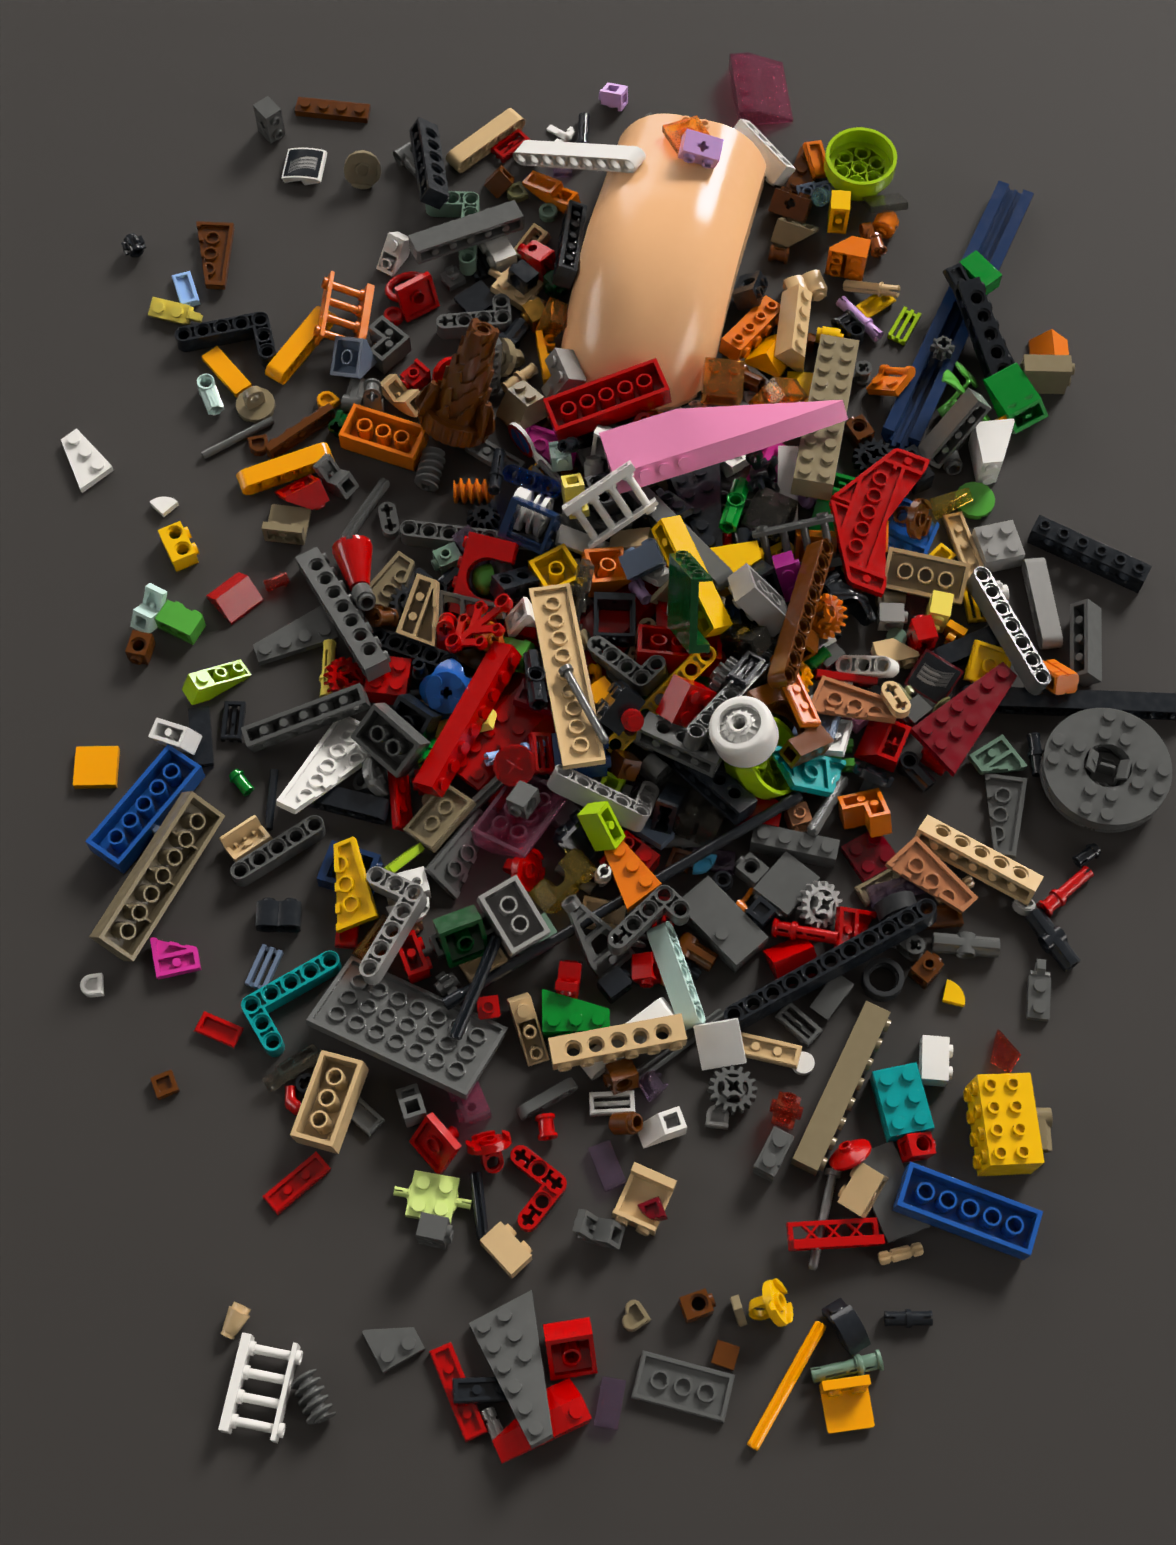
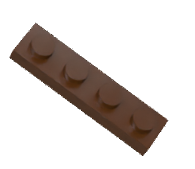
(332, 109)
(301, 431)

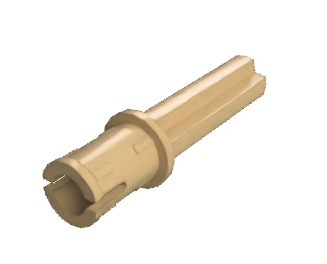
(871, 288)

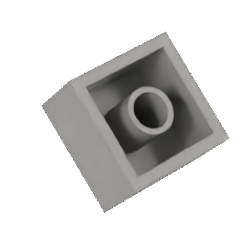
(999, 546)

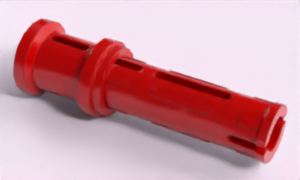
(1058, 897)
(795, 931)

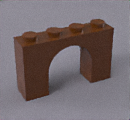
(808, 743)

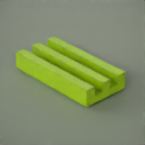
(910, 314)
(405, 857)

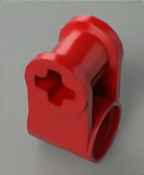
(443, 631)

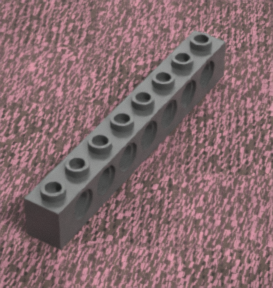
(343, 614)

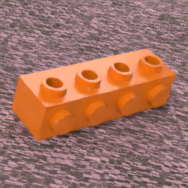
(750, 330)

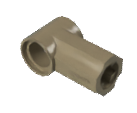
(1045, 1122)

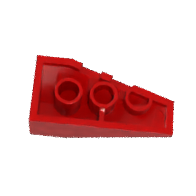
(566, 1412)

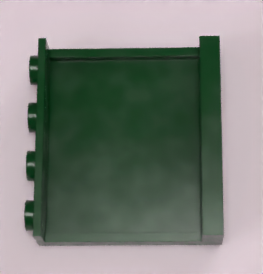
(683, 600)

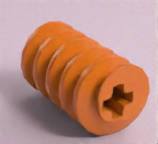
(471, 491)

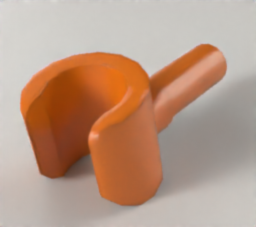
(741, 902)

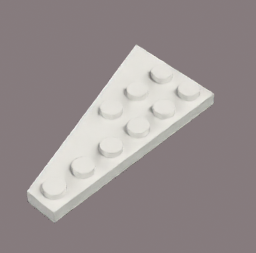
(327, 765)

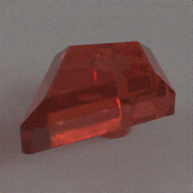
(1004, 1053)

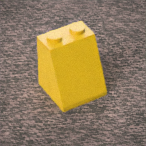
(737, 555)

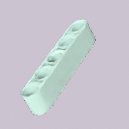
(676, 974)

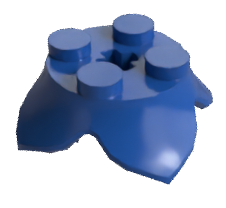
(446, 674)

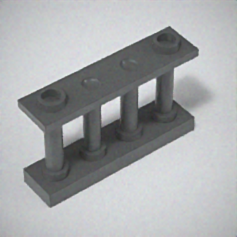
(821, 518)

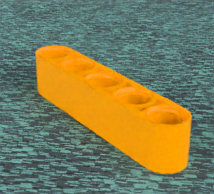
(295, 349)
(281, 469)

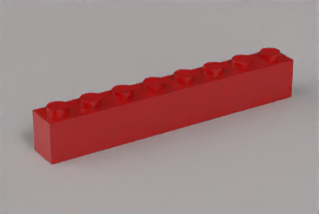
(467, 719)

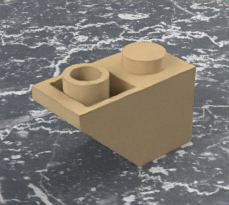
(897, 651)

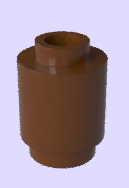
(625, 1123)

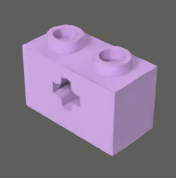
(695, 141)

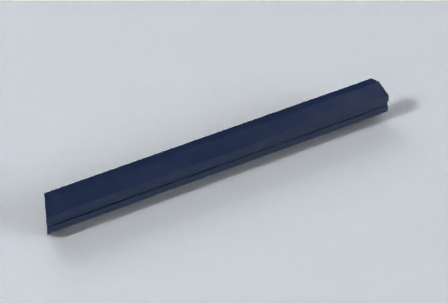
(921, 396)

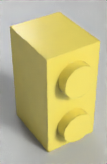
(940, 609)

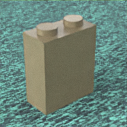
(1048, 372)

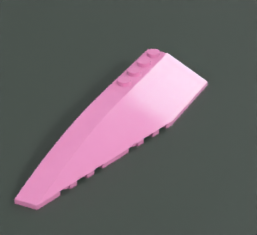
(706, 436)

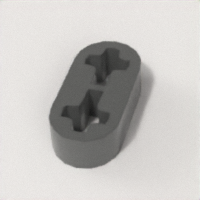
(384, 521)

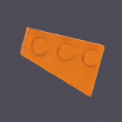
(631, 875)

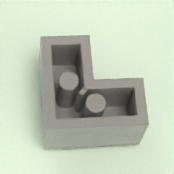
(564, 372)

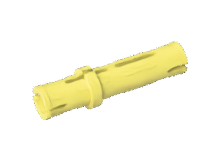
(329, 650)

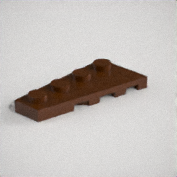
(216, 248)

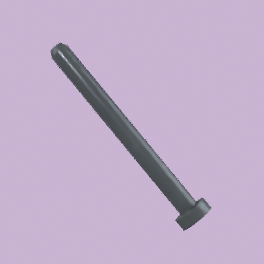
(566, 671)

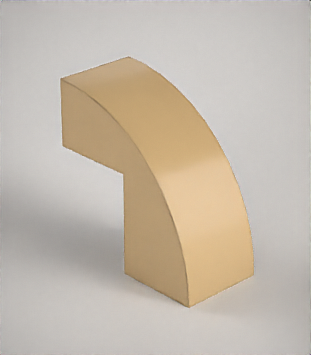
(399, 395)

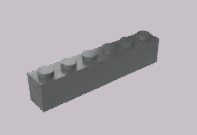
(466, 232)

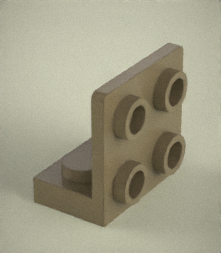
(287, 524)

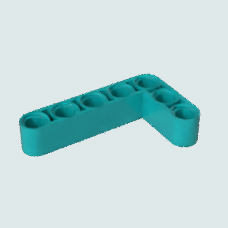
(286, 995)

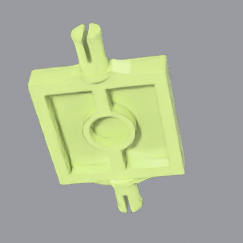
(432, 1195)

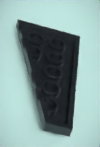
(704, 494)

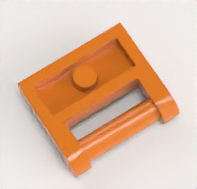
(889, 385)

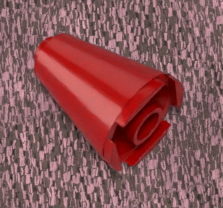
(354, 559)

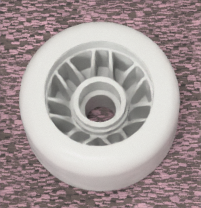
(743, 731)

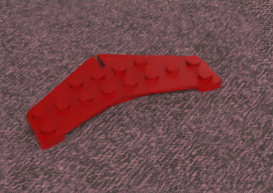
(863, 513)

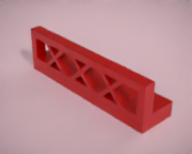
(834, 1242)

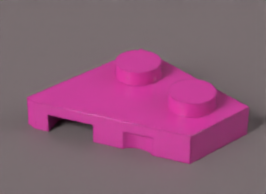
(174, 959)

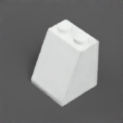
(988, 447)

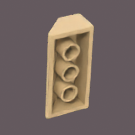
(793, 327)

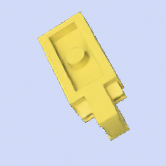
(173, 311)

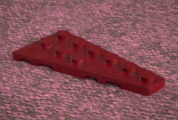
(958, 723)

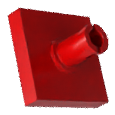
(436, 1143)

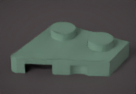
(997, 757)

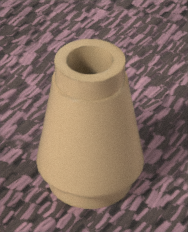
(235, 1319)

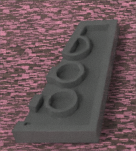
(296, 637)

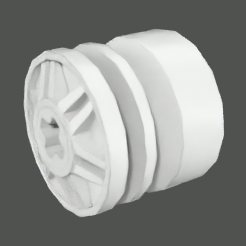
(535, 522)

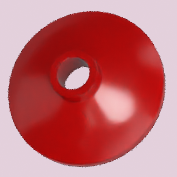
(850, 1154)

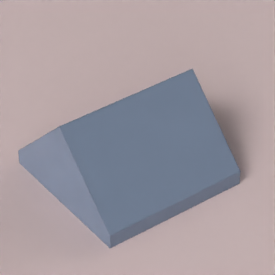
(351, 357)

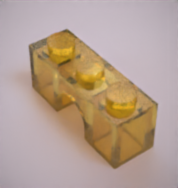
(577, 870)

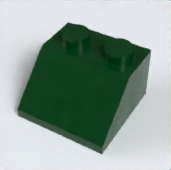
(461, 935)

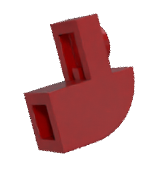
(569, 978)

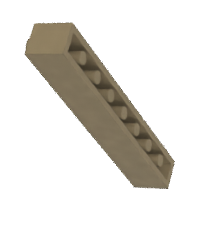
(840, 1088)

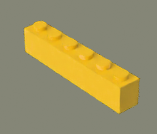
(673, 536)

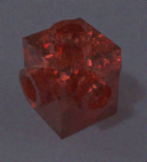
(786, 1109)

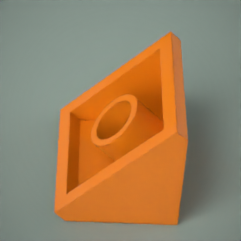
(1048, 344)

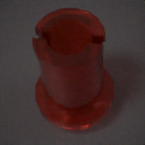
(276, 581)

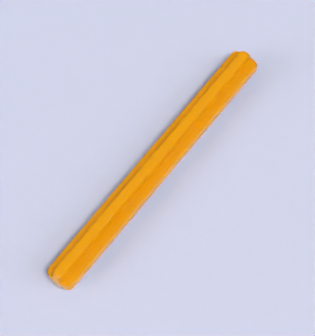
(786, 1385)

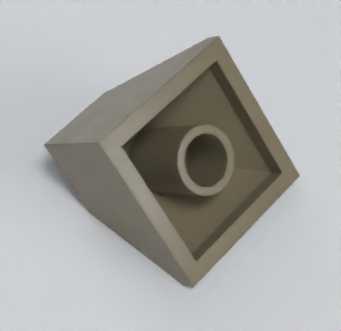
(789, 231)

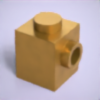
(532, 312)

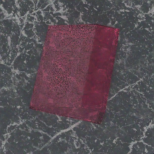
(759, 89)
(511, 835)

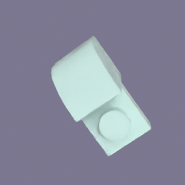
(144, 615)

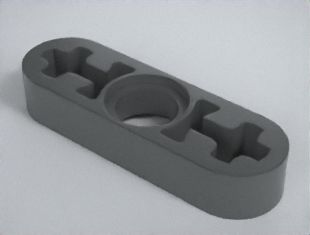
(546, 1099)

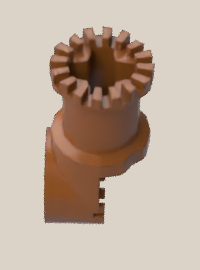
(877, 247)

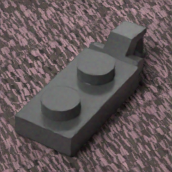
(1038, 993)

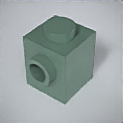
(445, 558)

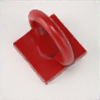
(415, 295)

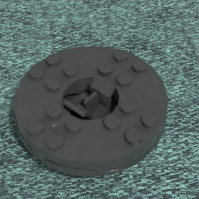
(1105, 770)

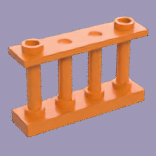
(361, 311)

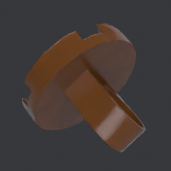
(917, 519)

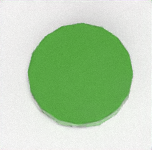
(982, 502)

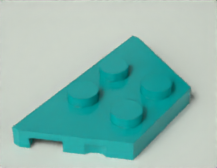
(814, 776)

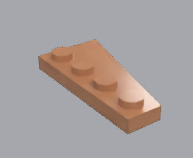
(849, 701)
(928, 872)

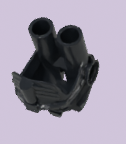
(855, 601)

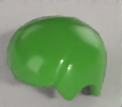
(482, 578)

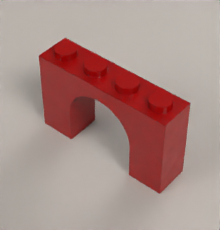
(479, 549)

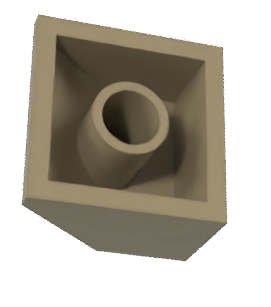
(522, 405)

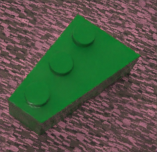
(569, 1015)

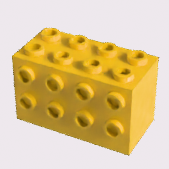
(1003, 1124)

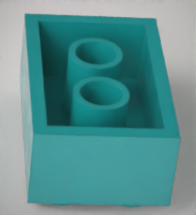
(901, 1101)

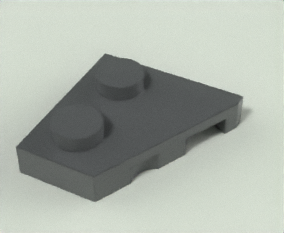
(393, 1345)

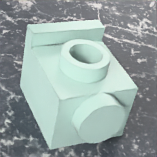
(559, 460)

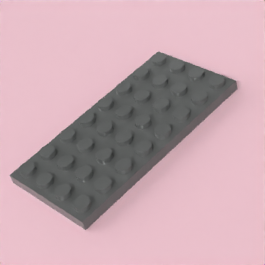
(406, 1028)

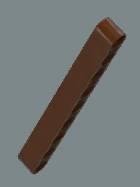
(800, 614)

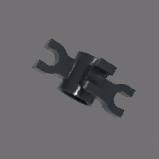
(762, 472)

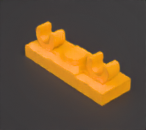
(542, 347)

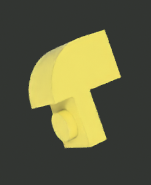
(571, 487)

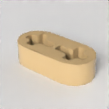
(899, 698)

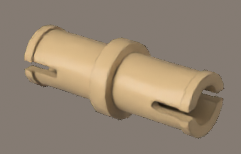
(524, 374)

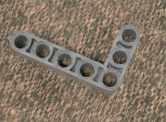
(583, 790)
(393, 922)

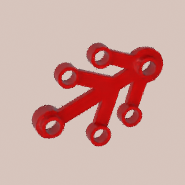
(459, 639)

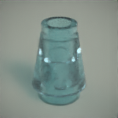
(821, 196)

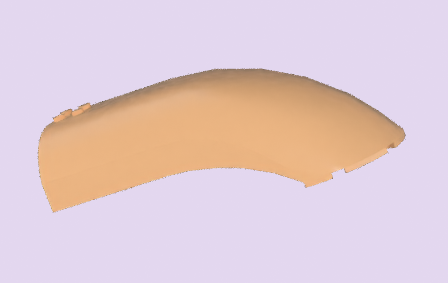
(663, 258)

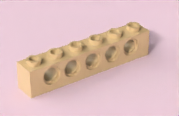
(979, 860)
(671, 1025)

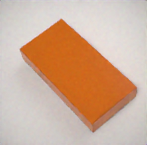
(815, 157)

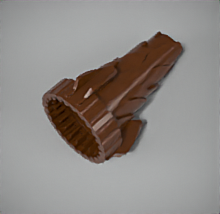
(458, 405)

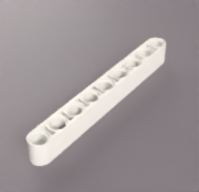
(579, 156)

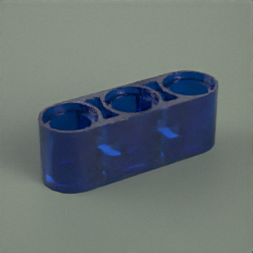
(540, 481)

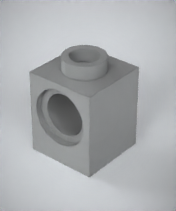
(890, 616)

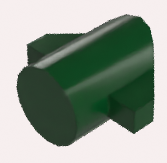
(337, 423)

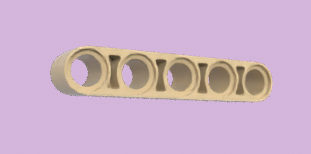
(480, 143)

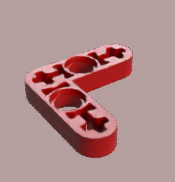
(545, 1190)

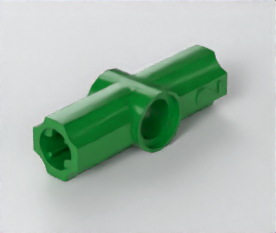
(734, 505)

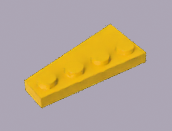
(353, 892)

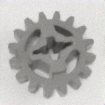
(819, 904)

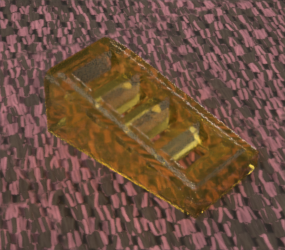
(950, 502)

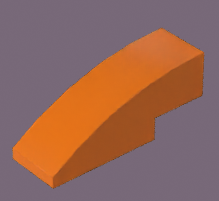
(550, 190)

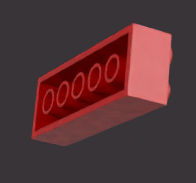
(608, 400)

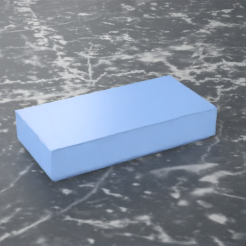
(186, 289)

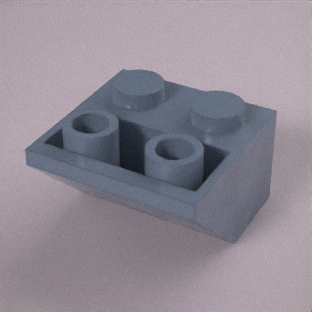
(642, 560)

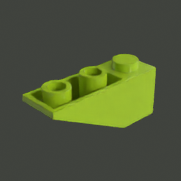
(211, 682)

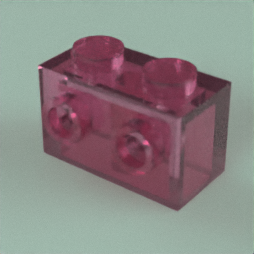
(473, 1109)

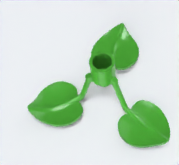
(950, 378)

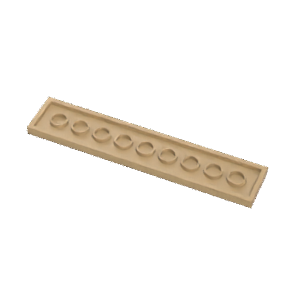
(561, 645)

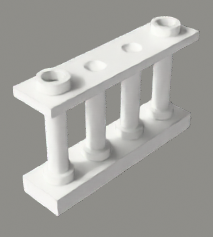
(592, 497)
(242, 1372)

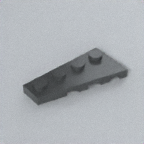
(1005, 809)
(454, 860)

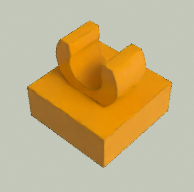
(954, 631)

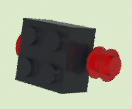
(621, 708)

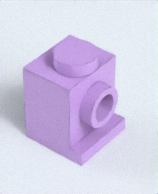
(614, 96)

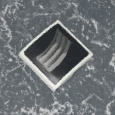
(304, 165)

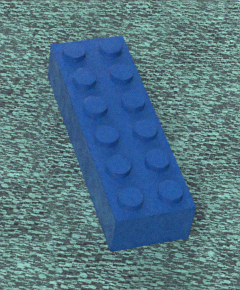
(146, 804)
(967, 1211)

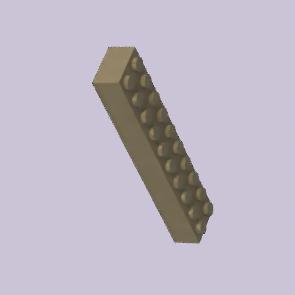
(820, 449)

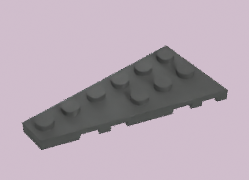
(514, 1354)

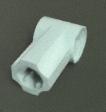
(209, 394)

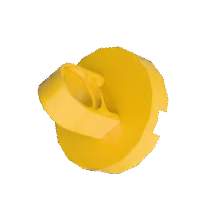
(774, 1304)

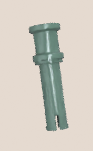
(859, 1365)

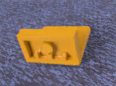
(847, 1404)

